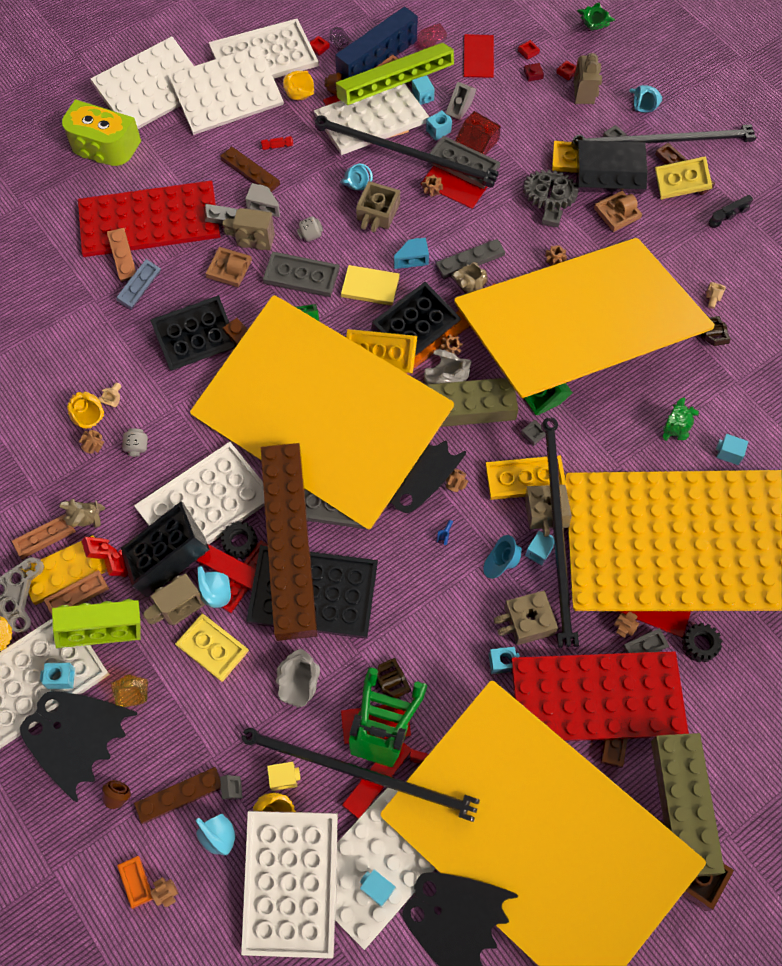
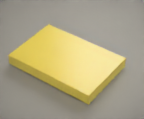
(683, 178)
(370, 285)
(212, 647)

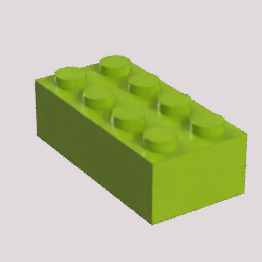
(96, 623)

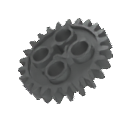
(563, 191)

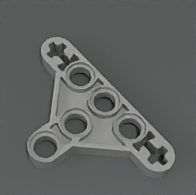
(18, 592)

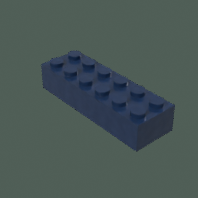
(378, 44)

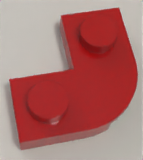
(100, 549)

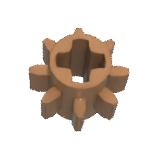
(432, 185)
(555, 255)
(454, 342)
(91, 441)
(456, 480)
(626, 624)
(164, 892)

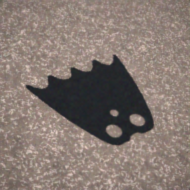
(427, 475)
(79, 742)
(466, 918)

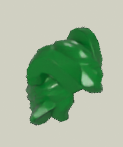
(595, 17)
(680, 421)

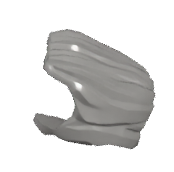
(449, 370)
(297, 678)

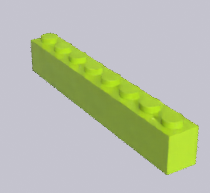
(394, 73)

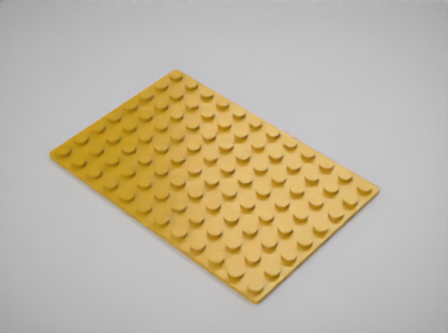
(581, 316)
(346, 407)
(676, 540)
(552, 829)

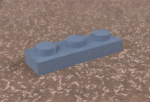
(138, 284)

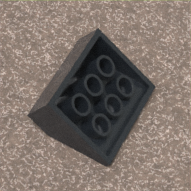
(611, 167)
(420, 315)
(193, 333)
(163, 550)

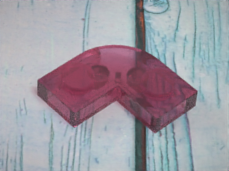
(430, 35)

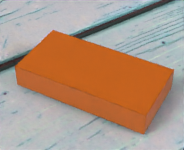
(135, 882)

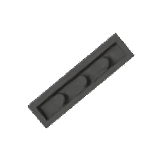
(479, 254)

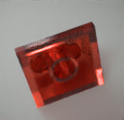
(479, 133)

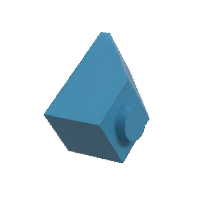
(412, 254)

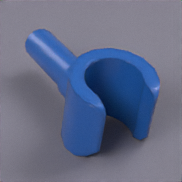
(444, 534)

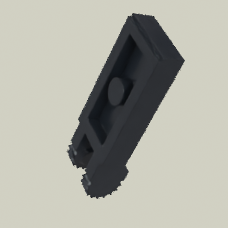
(730, 211)

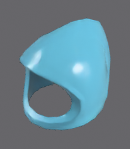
(646, 98)
(357, 177)
(213, 588)
(216, 834)

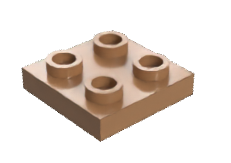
(618, 210)
(228, 267)

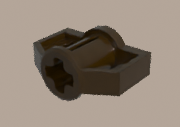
(720, 330)
(392, 679)

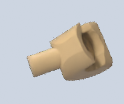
(714, 293)
(111, 396)

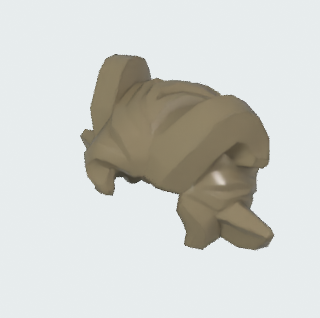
(471, 277)
(82, 513)

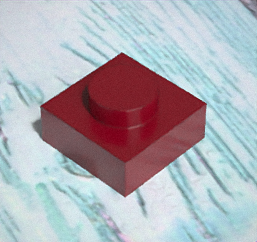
(533, 72)

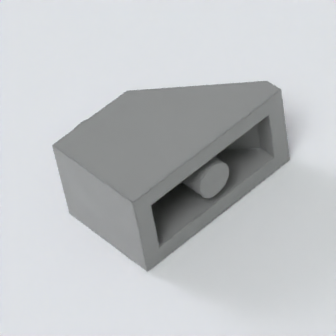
(460, 100)
(262, 199)

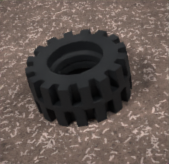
(237, 529)
(709, 634)

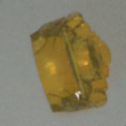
(130, 691)

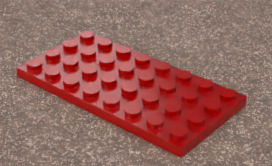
(148, 216)
(603, 694)

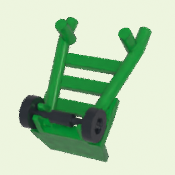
(375, 748)

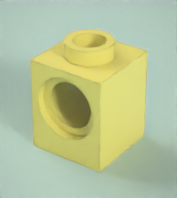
(283, 776)

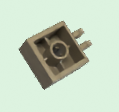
(587, 79)
(377, 206)
(251, 229)
(540, 510)
(174, 601)
(524, 629)

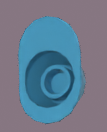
(502, 557)

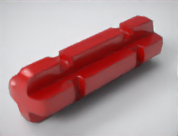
(277, 142)

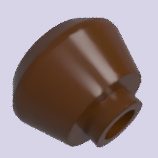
(330, 82)
(115, 794)

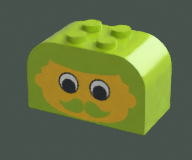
(100, 133)

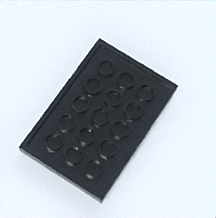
(341, 593)

